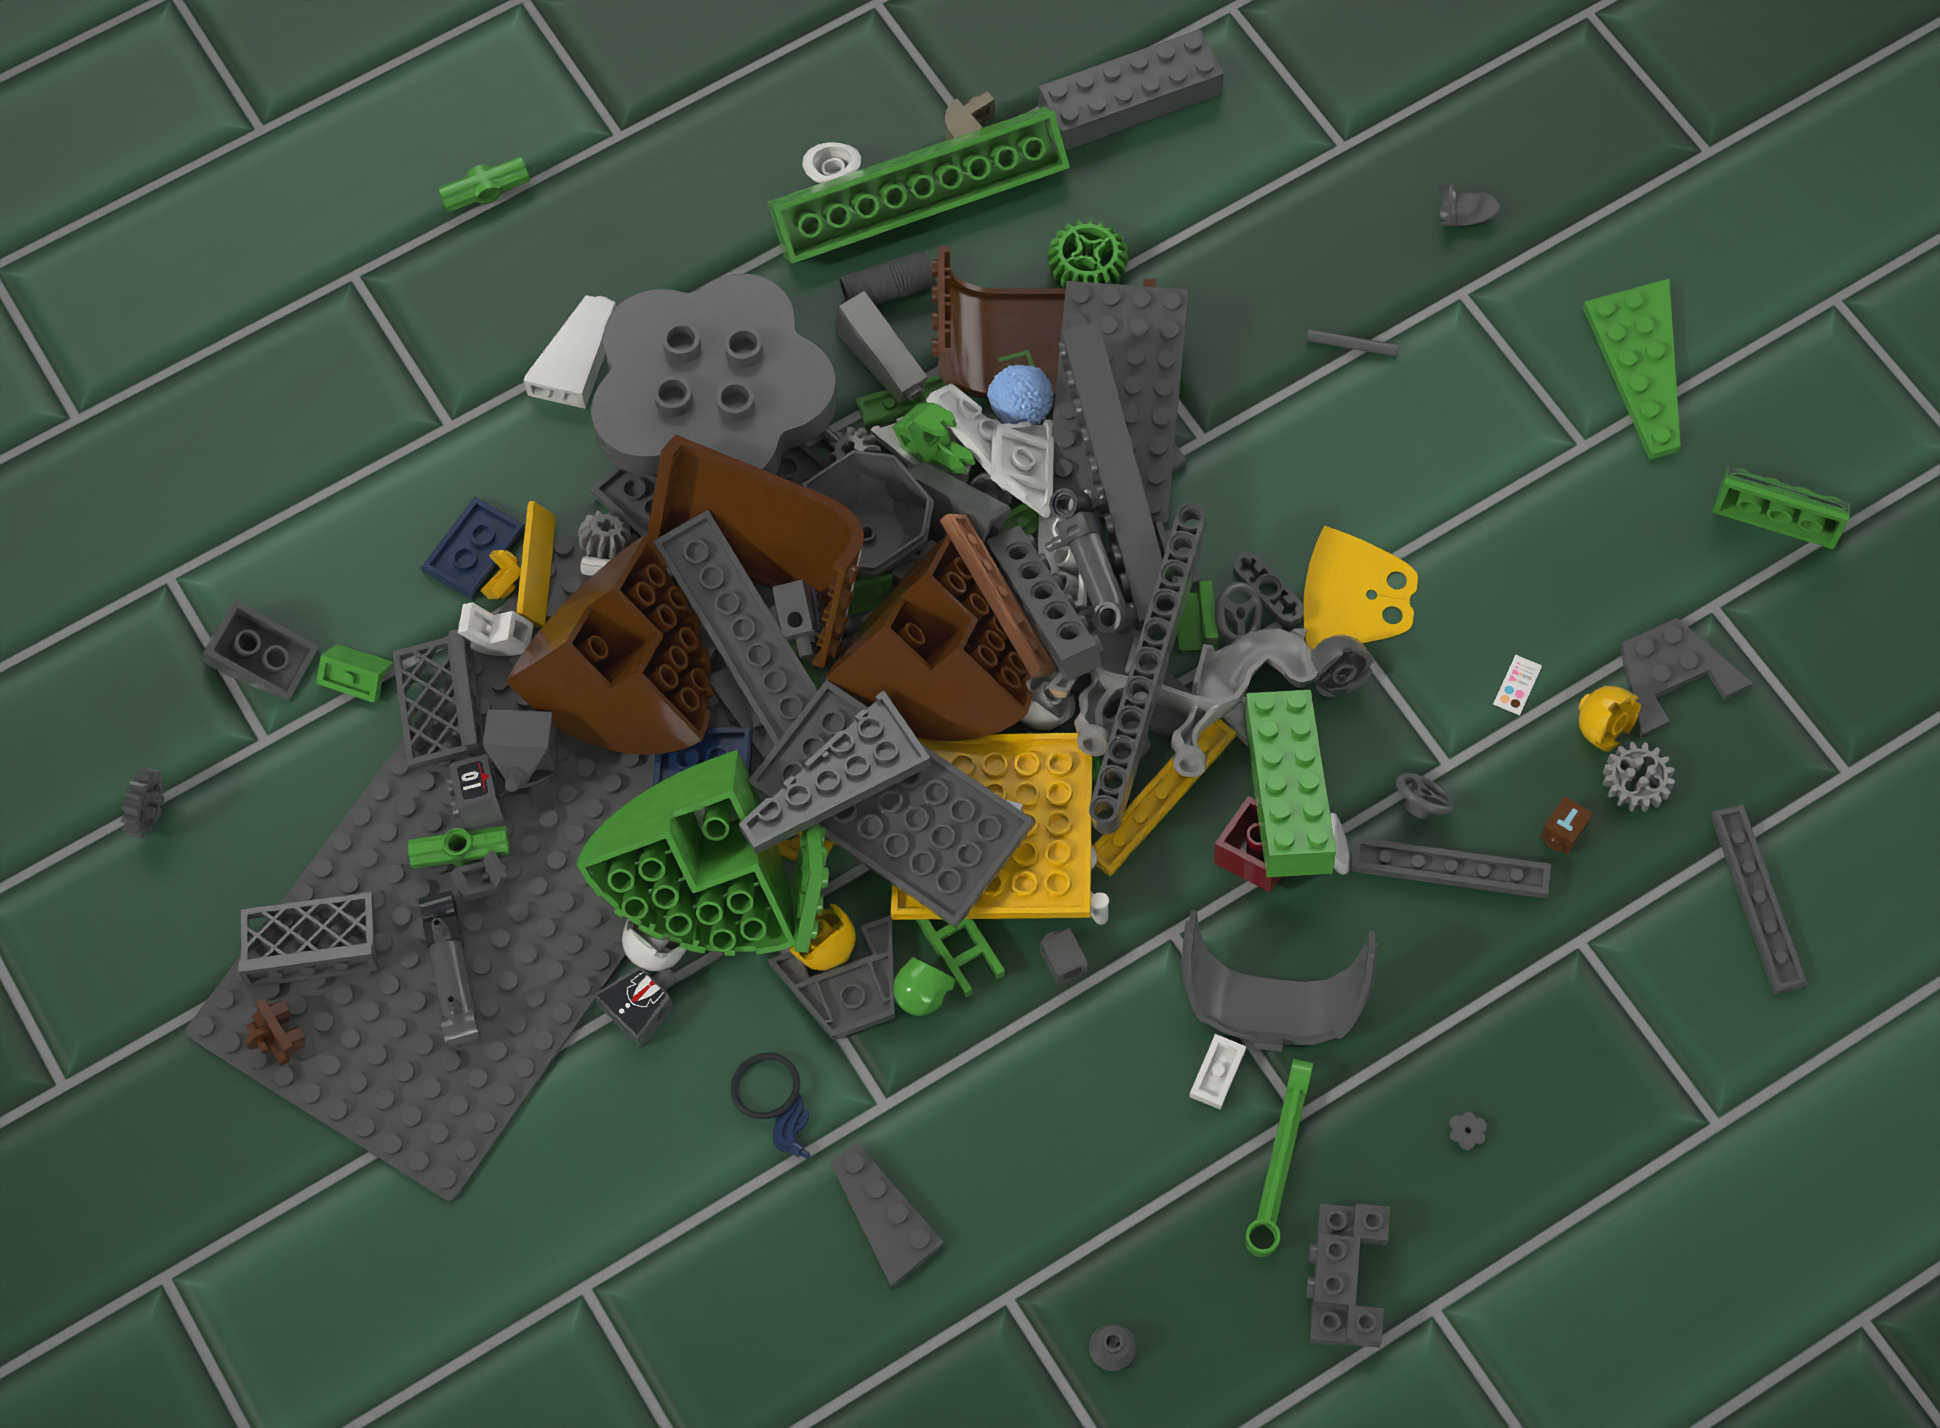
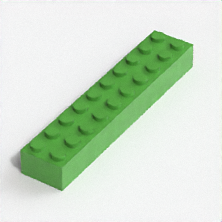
(918, 184)

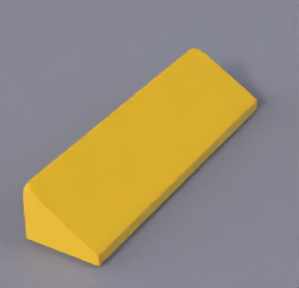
(536, 564)

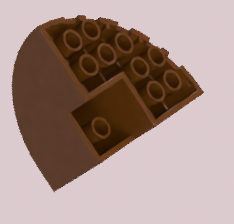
(937, 654)
(622, 660)

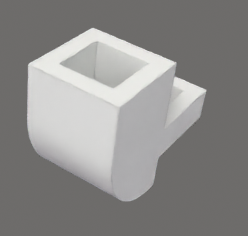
(495, 634)

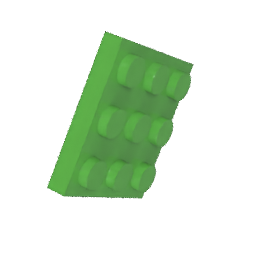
(806, 885)

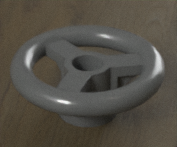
(1234, 614)
(1425, 797)

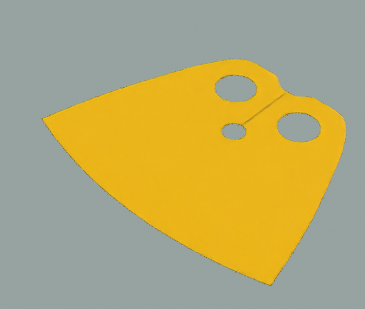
(1337, 586)

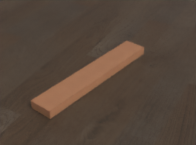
(998, 595)

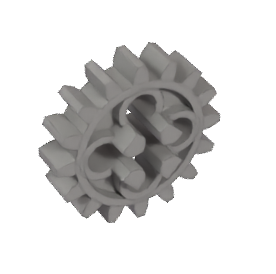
(1656, 773)

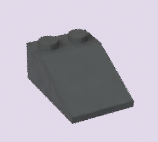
(258, 651)

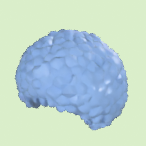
(1021, 395)

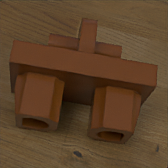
(269, 1035)

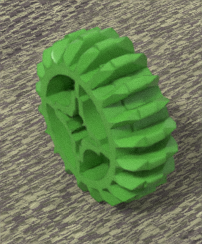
(1091, 247)

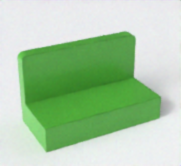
(1198, 621)
(353, 672)

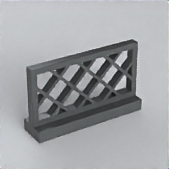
(466, 700)
(279, 967)

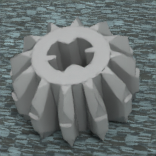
(853, 440)
(604, 535)

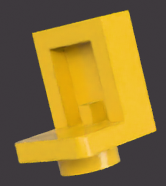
(502, 582)

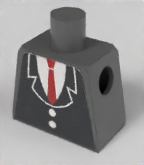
(638, 1002)

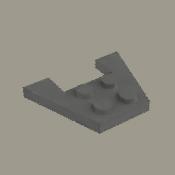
(1668, 660)
(851, 994)

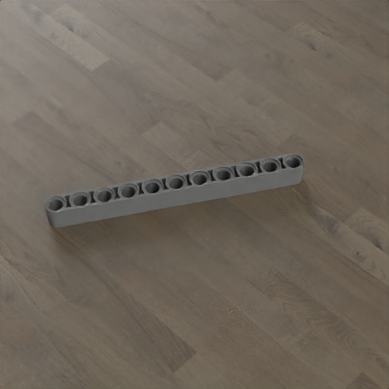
(1148, 680)

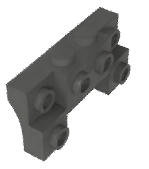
(1335, 1280)

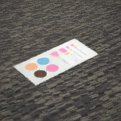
(1517, 685)

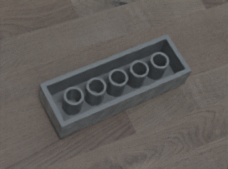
(1133, 88)

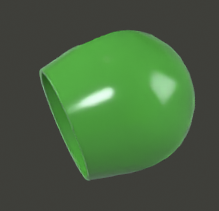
(921, 987)

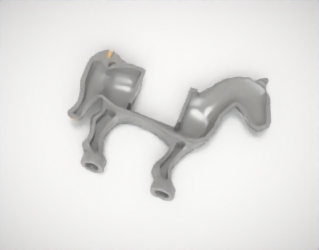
(1216, 689)

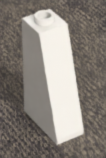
(573, 357)

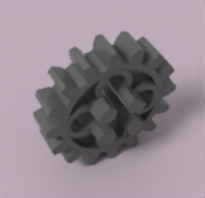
(138, 816)

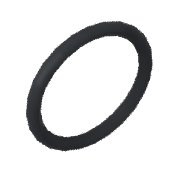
(758, 1057)

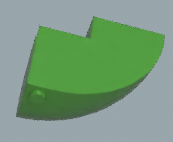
(685, 868)

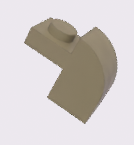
(968, 118)

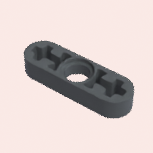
(1267, 576)

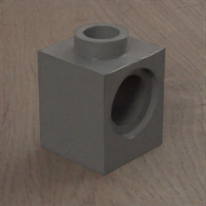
(1063, 956)

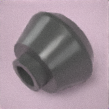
(1108, 1356)

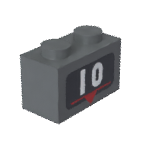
(475, 792)

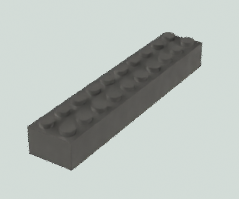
(1112, 465)

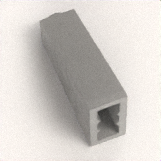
(879, 348)

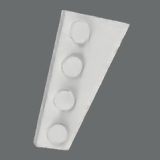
(972, 426)

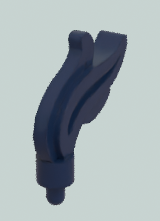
(787, 1127)

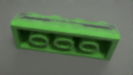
(1781, 507)

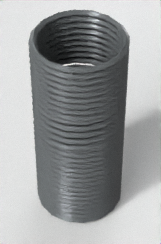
(880, 280)

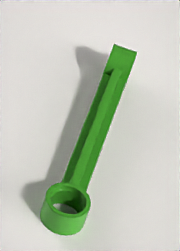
(1281, 1156)

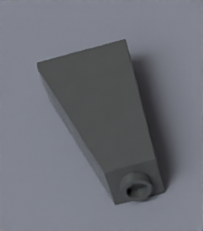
(957, 497)

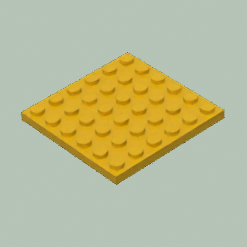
(1053, 863)

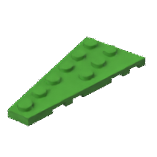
(1639, 349)

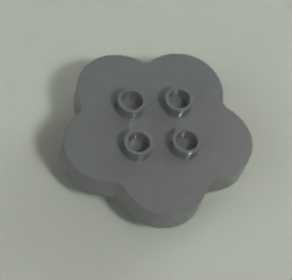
(712, 370)

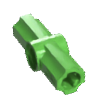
(484, 184)
(438, 849)

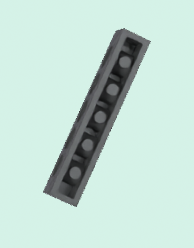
(1045, 604)

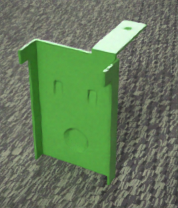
(870, 593)

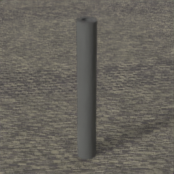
(1352, 342)

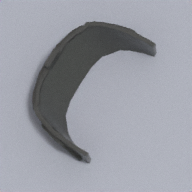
(1274, 1009)

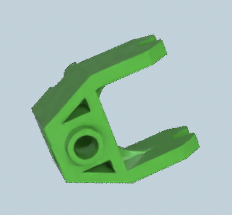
(926, 438)

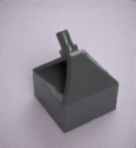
(521, 746)

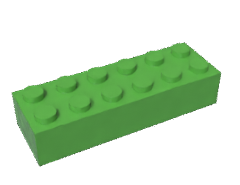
(1289, 783)

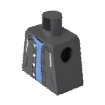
(800, 615)

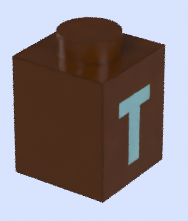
(1565, 826)

